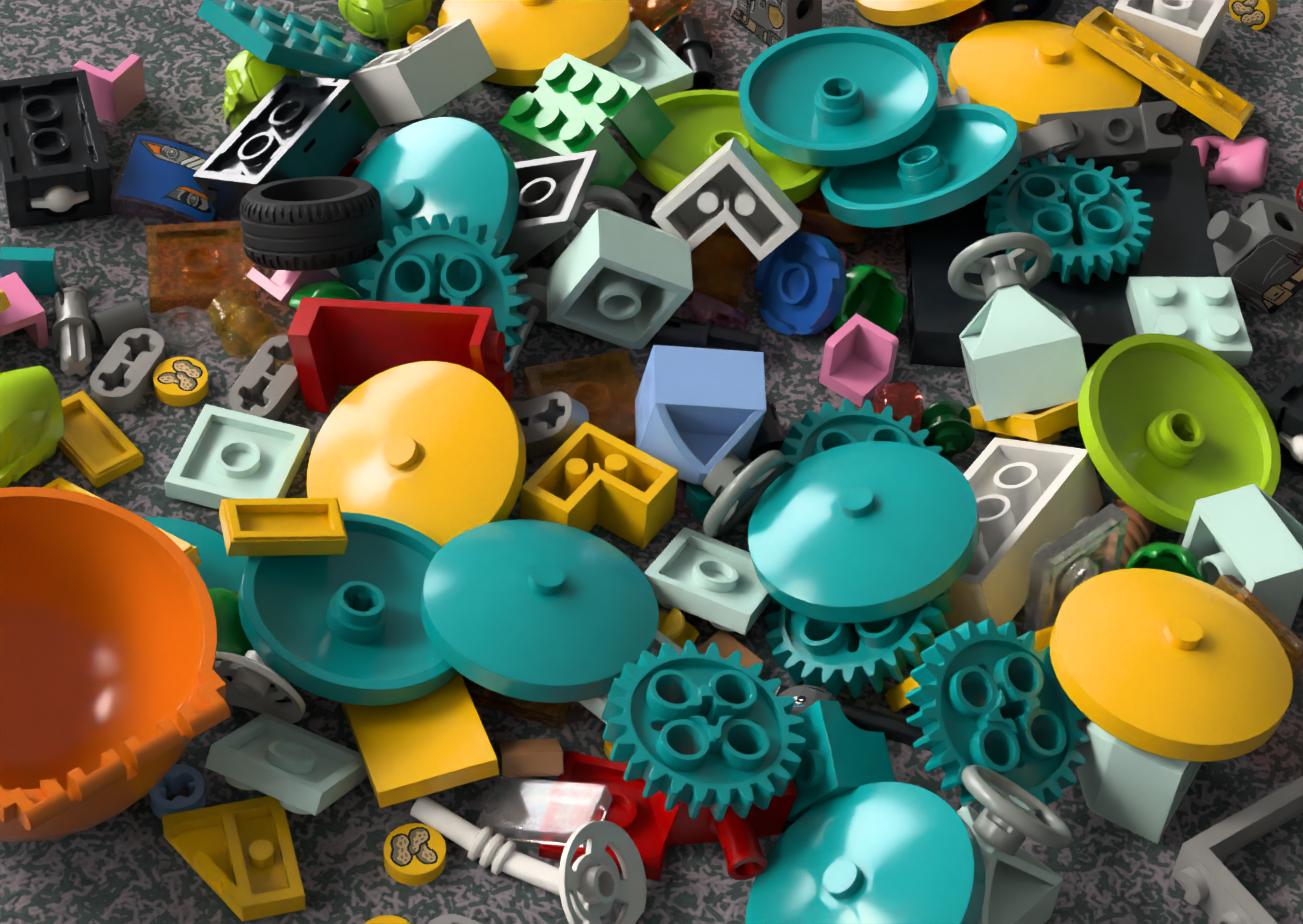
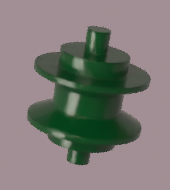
(948, 427)

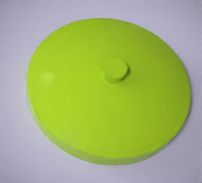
(702, 126)
(1174, 427)

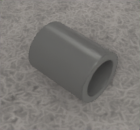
(117, 320)

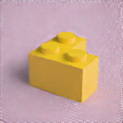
(602, 483)

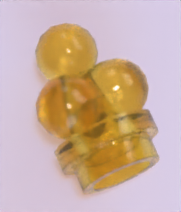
(240, 323)

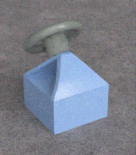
(701, 418)

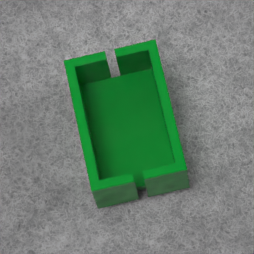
(575, 110)

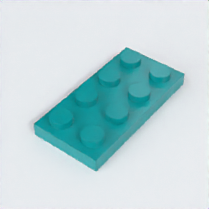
(287, 40)

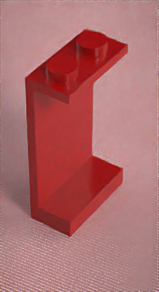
(358, 339)

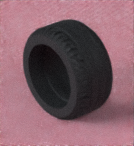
(311, 223)

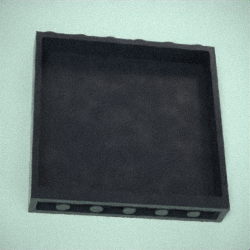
(1096, 309)

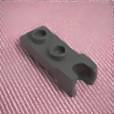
(1120, 134)

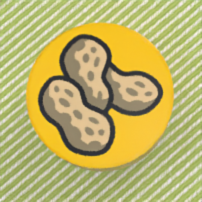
(1253, 13)
(180, 381)
(414, 854)

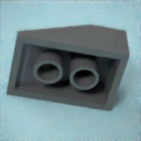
(548, 201)

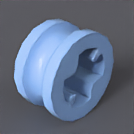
(176, 778)

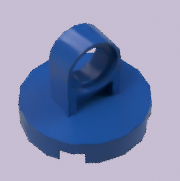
(801, 285)

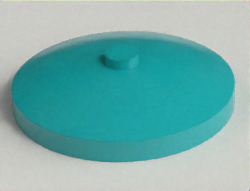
(838, 96)
(947, 167)
(435, 170)
(864, 532)
(537, 610)
(347, 620)
(873, 860)

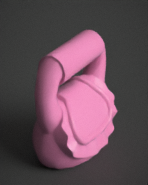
(1240, 163)

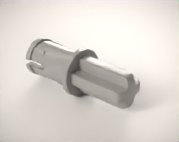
(73, 331)

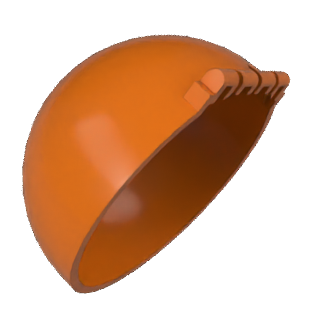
(98, 661)

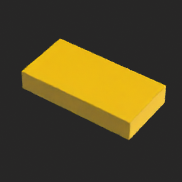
(96, 442)
(282, 526)

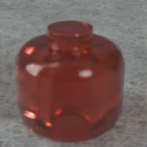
(968, 21)
(904, 399)

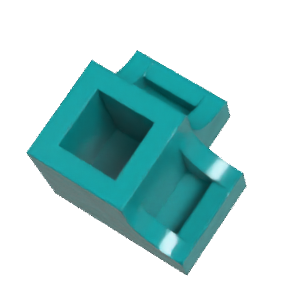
(836, 757)

